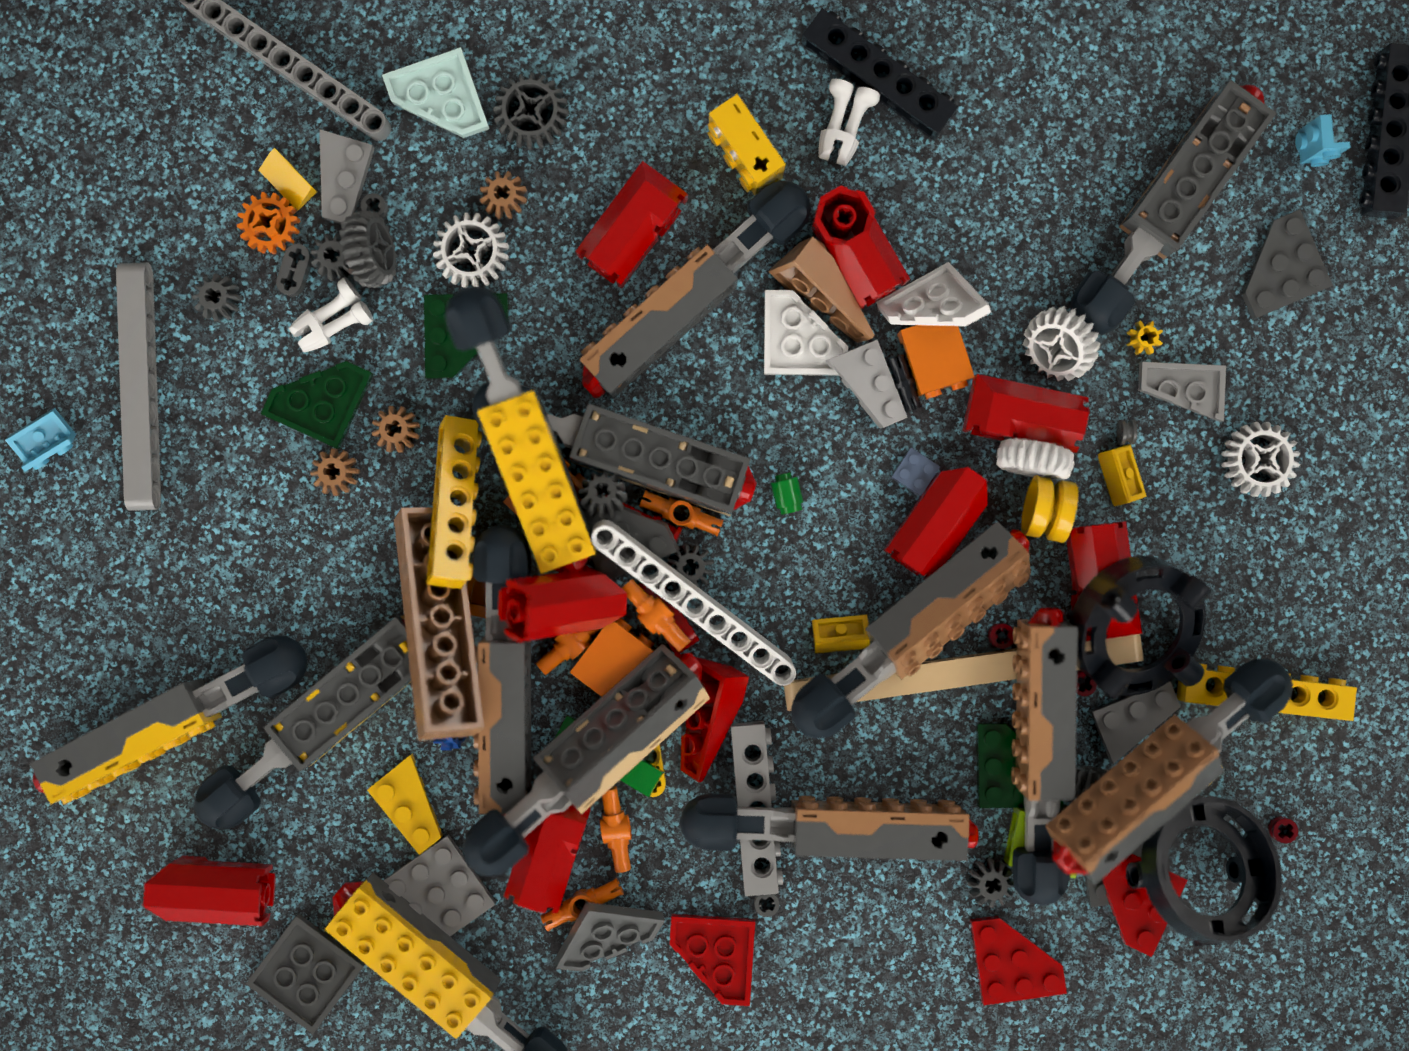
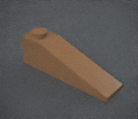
(815, 275)

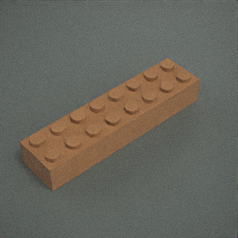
(437, 637)

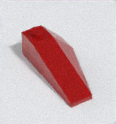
(712, 721)

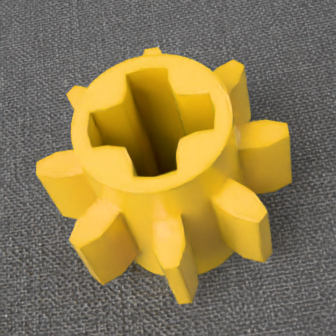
(1150, 331)

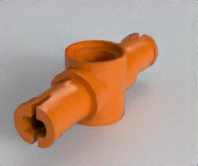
(667, 506)
(655, 615)
(565, 648)
(616, 830)
(568, 909)

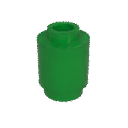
(787, 493)

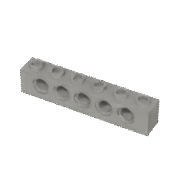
(744, 734)

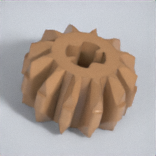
(506, 185)
(393, 419)
(329, 482)

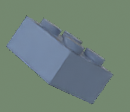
(915, 471)

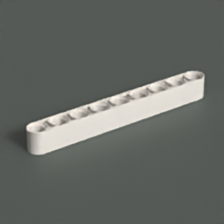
(701, 614)

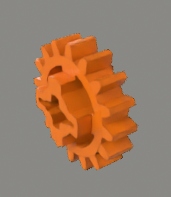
(259, 228)

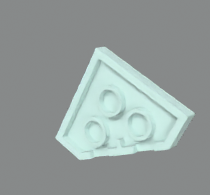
(440, 93)

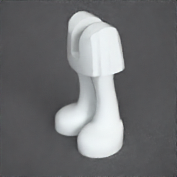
(842, 93)
(314, 320)

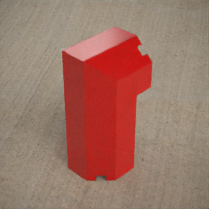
(632, 224)
(858, 245)
(1025, 412)
(939, 521)
(1090, 552)
(560, 604)
(545, 870)
(211, 892)

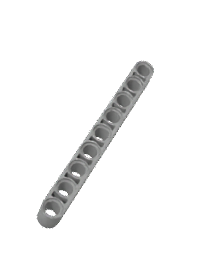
(295, 70)
(138, 386)

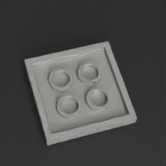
(442, 887)

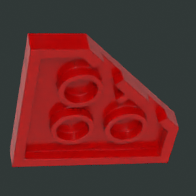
(1134, 912)
(718, 953)
(1012, 965)

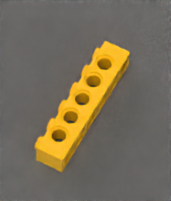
(441, 569)
(1338, 700)

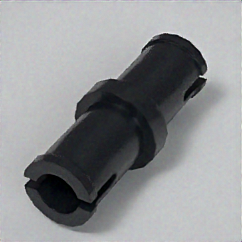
(905, 383)

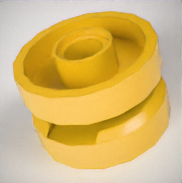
(1049, 509)

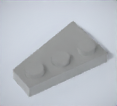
(343, 174)
(869, 378)
(1186, 385)
(1132, 718)

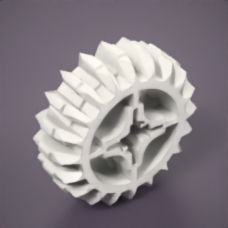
(482, 245)
(1076, 340)
(1035, 458)
(1278, 472)

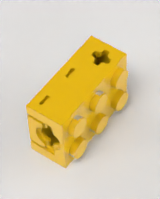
(745, 145)

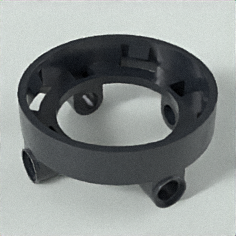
(1110, 597)
(1254, 867)

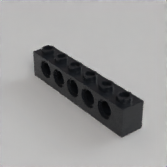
(861, 73)
(1396, 174)

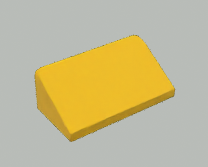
(287, 179)
(1121, 475)
(840, 633)

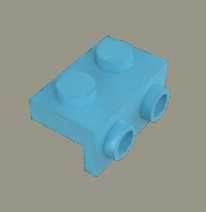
(1317, 143)
(41, 440)

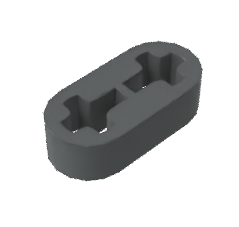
(300, 273)

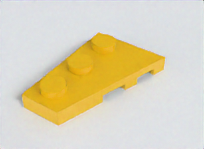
(407, 805)

